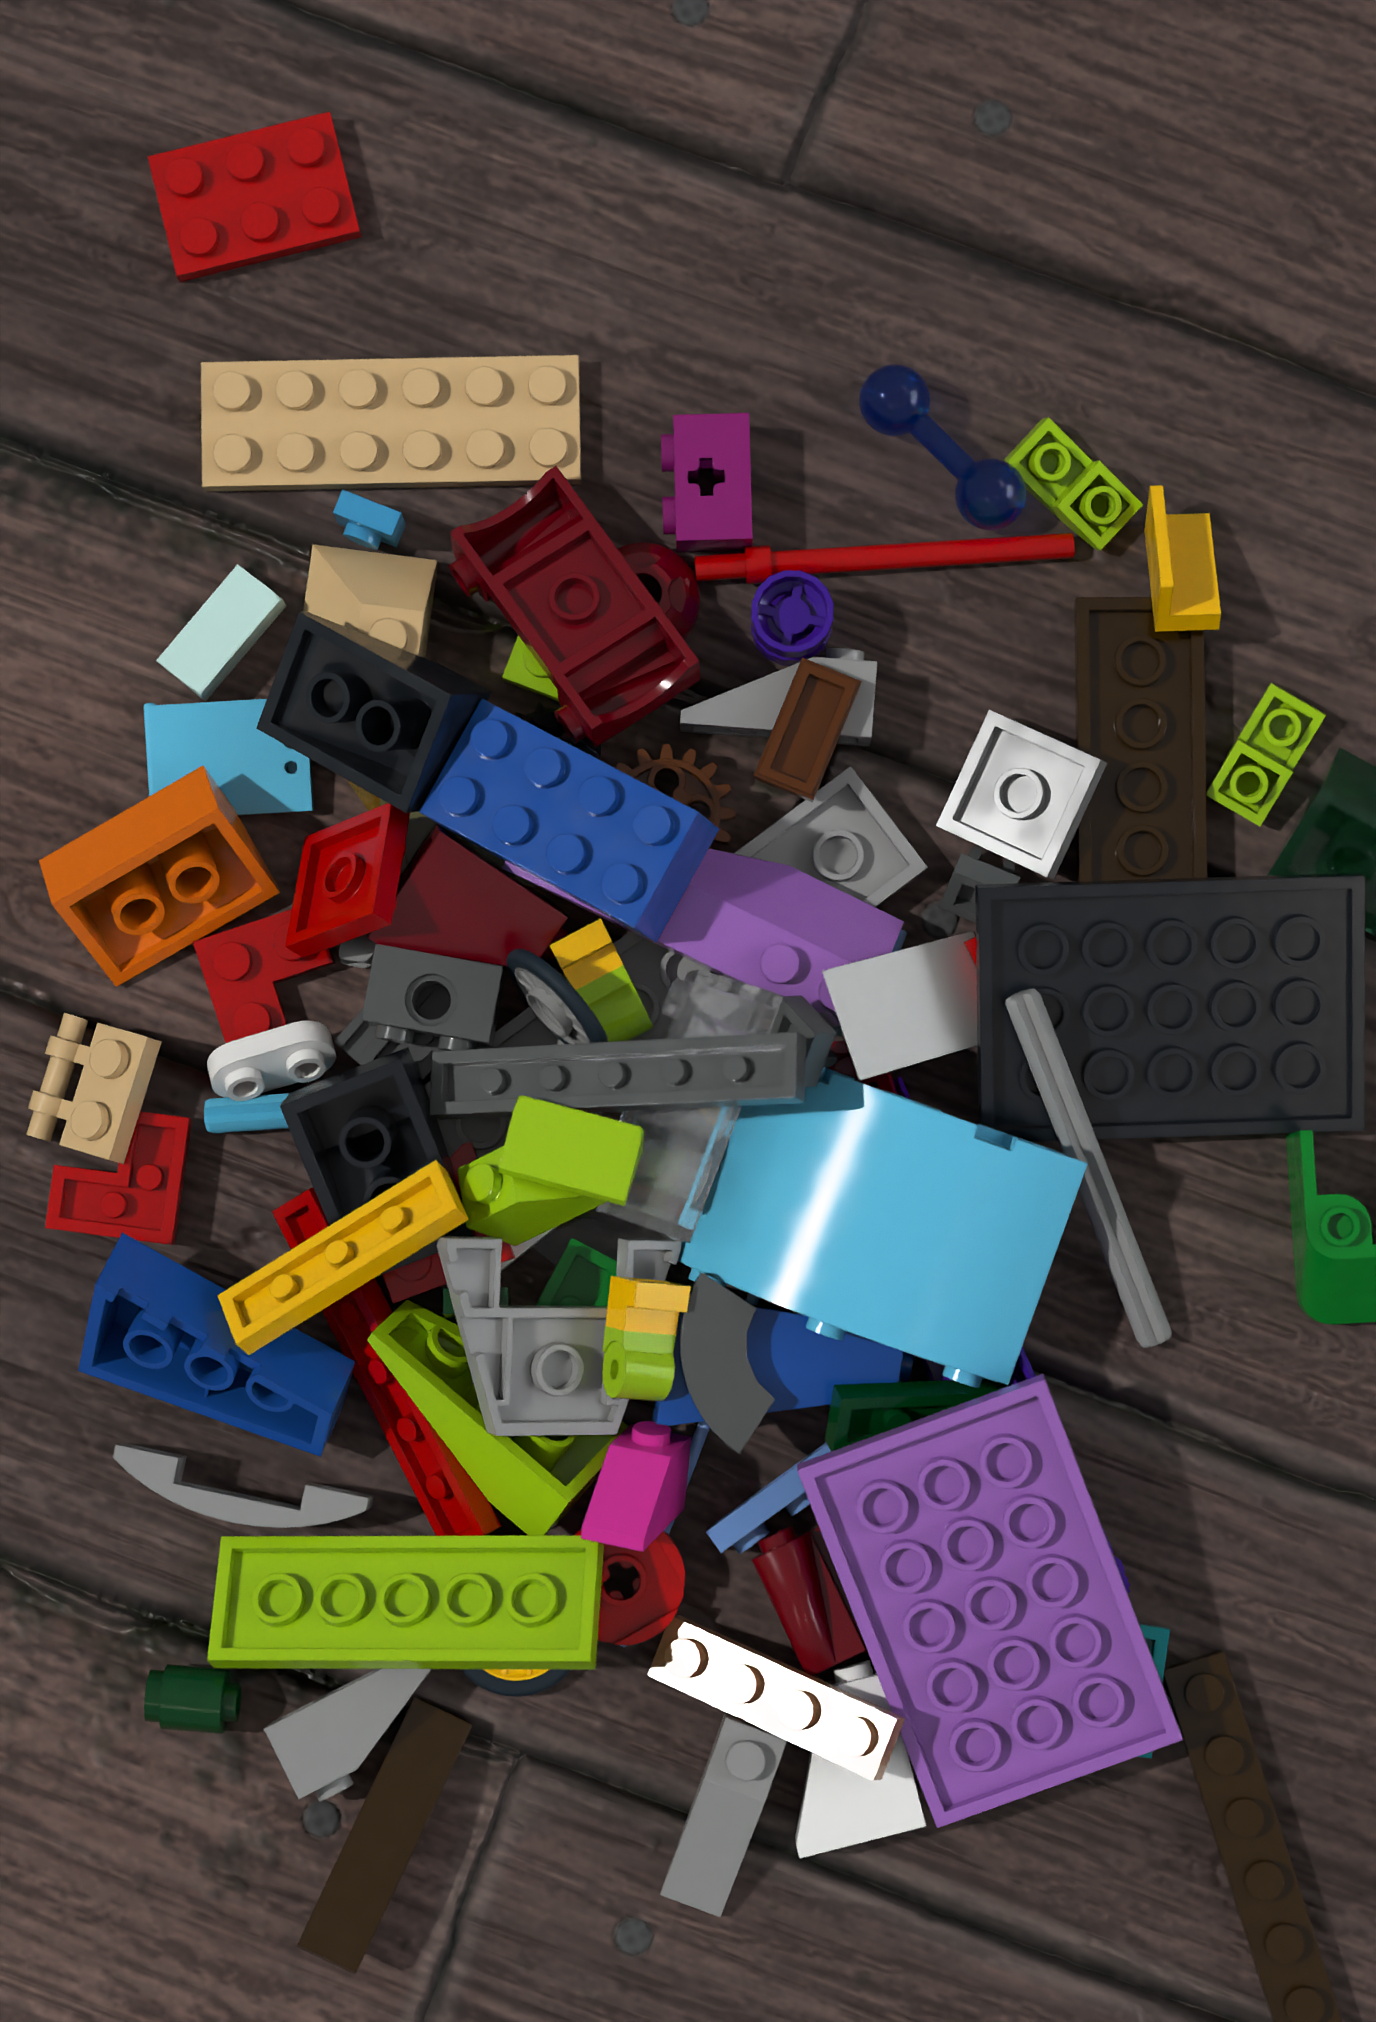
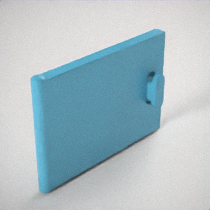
(237, 755)

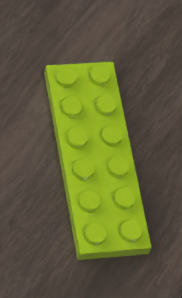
(406, 1602)

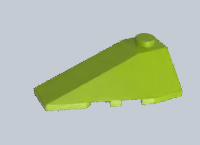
(522, 1476)

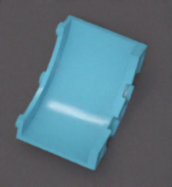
(888, 1223)

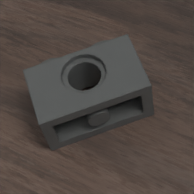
(402, 974)

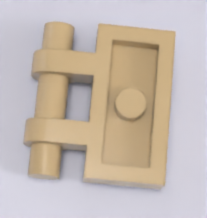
(108, 1090)

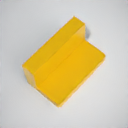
(1181, 568)

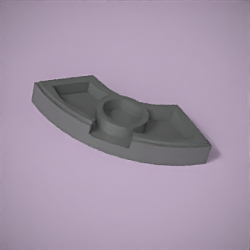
(717, 1362)

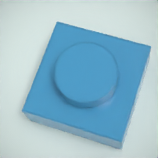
(368, 521)

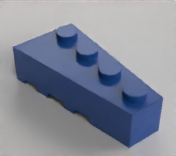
(169, 1339)

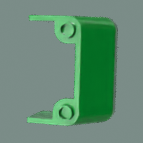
(1330, 1244)

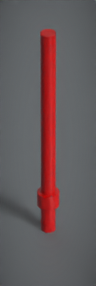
(760, 562)

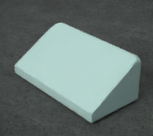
(221, 632)

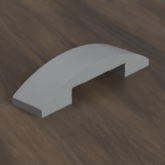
(164, 1471)

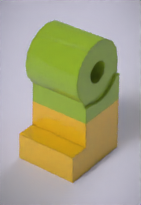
(602, 981)
(641, 1337)

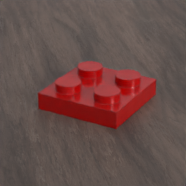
(348, 880)

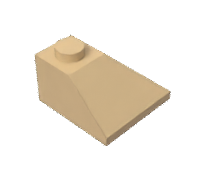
(373, 594)

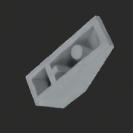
(756, 705)
(339, 1730)
(723, 1815)

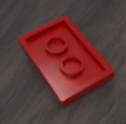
(254, 196)

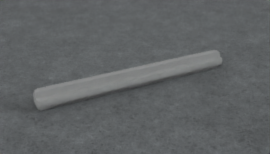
(1097, 1185)

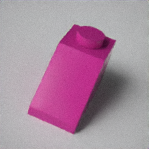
(639, 1487)

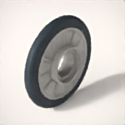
(553, 999)

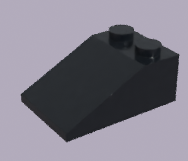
(368, 710)
(367, 1135)

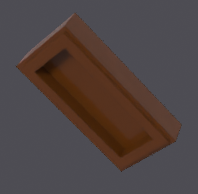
(807, 729)

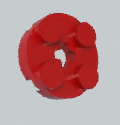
(656, 1593)

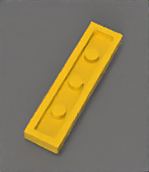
(342, 1257)

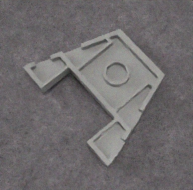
(538, 1364)

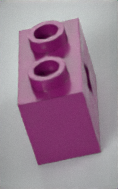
(716, 445)

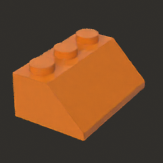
(157, 876)

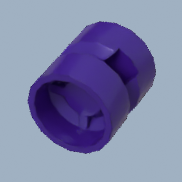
(791, 617)

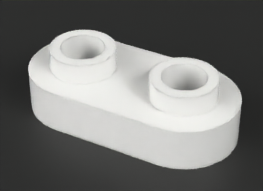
(271, 1060)

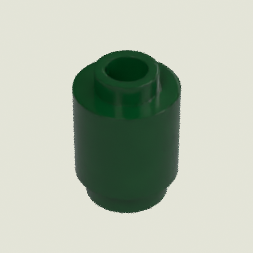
(192, 1698)

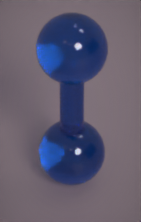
(898, 403)

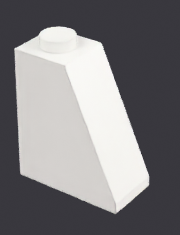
(845, 1807)

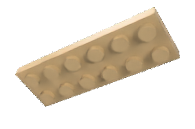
(389, 422)

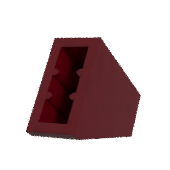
(468, 907)

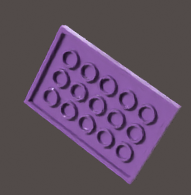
(989, 1601)

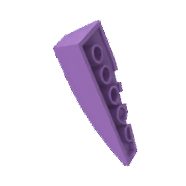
(766, 925)

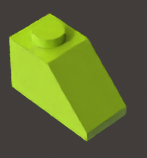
(514, 1206)

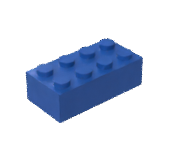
(569, 820)

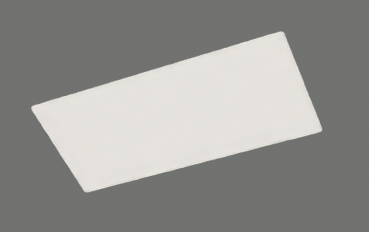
(906, 1005)

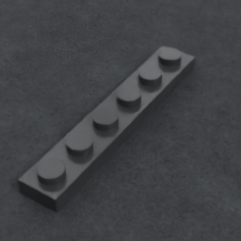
(621, 1075)

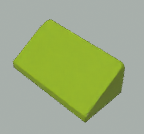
(572, 1150)

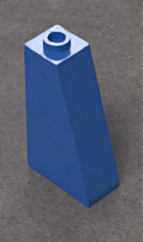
(794, 1365)

